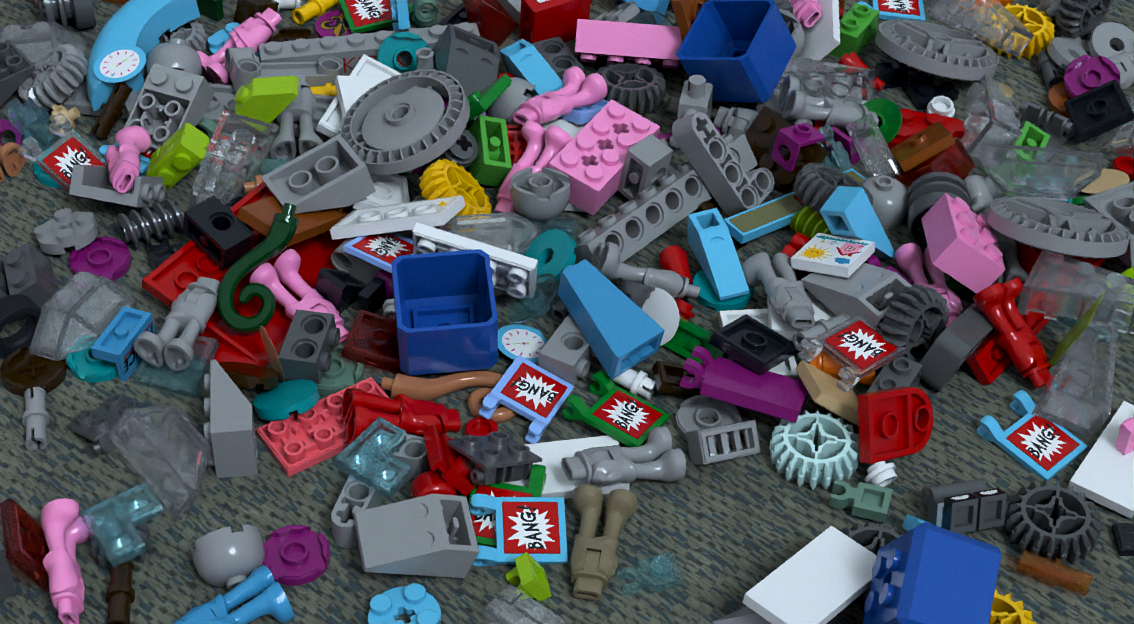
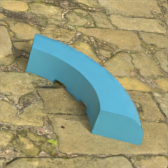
(139, 25)

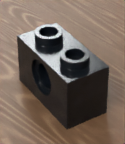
(218, 232)

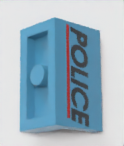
(118, 340)

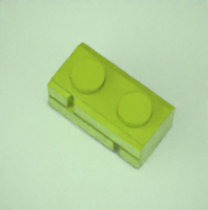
(178, 155)

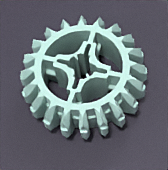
(795, 453)

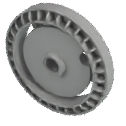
(936, 49)
(406, 121)
(1058, 227)

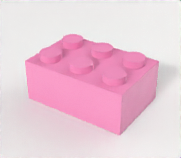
(962, 243)

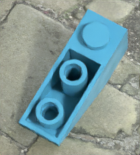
(528, 64)
(852, 216)
(716, 253)

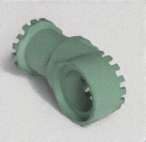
(425, 17)

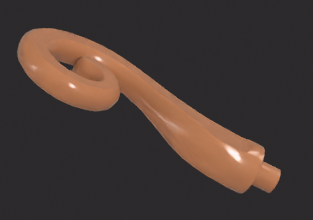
(442, 385)

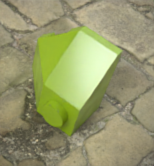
(266, 97)

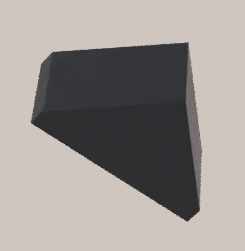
(338, 287)

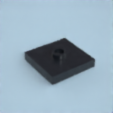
(1099, 110)
(753, 344)

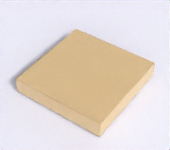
(826, 394)

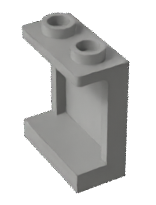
(91, 182)

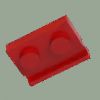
(453, 465)

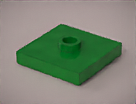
(482, 100)

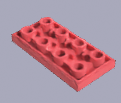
(311, 436)

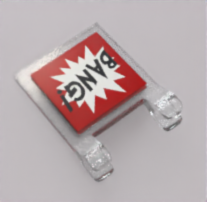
(60, 157)
(854, 345)

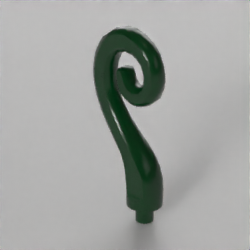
(278, 238)

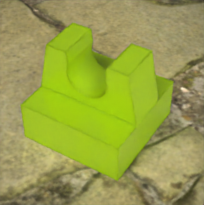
(529, 577)

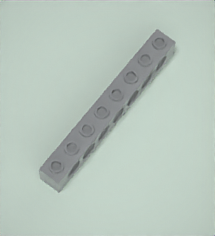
(657, 207)

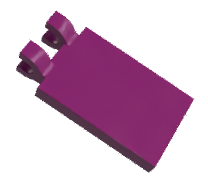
(742, 386)

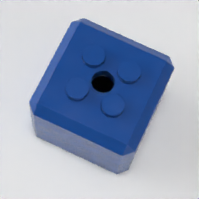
(738, 49)
(445, 312)
(932, 579)

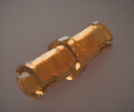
(1054, 572)

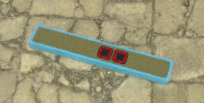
(770, 215)

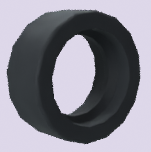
(11, 307)

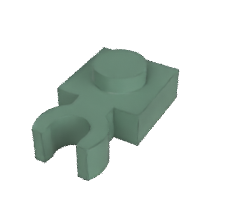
(866, 501)

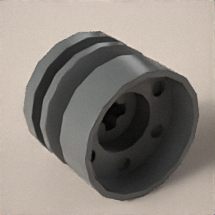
(61, 10)
(925, 193)

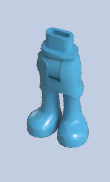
(268, 601)

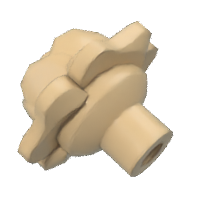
(71, 114)

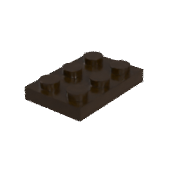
(762, 138)

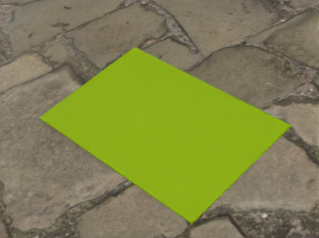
(1075, 332)

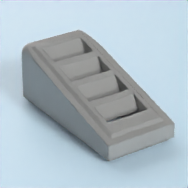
(703, 448)

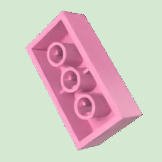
(627, 42)
(598, 154)

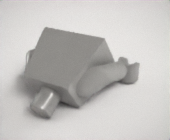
(695, 97)

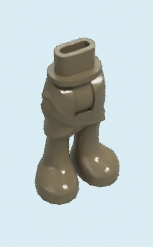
(595, 557)

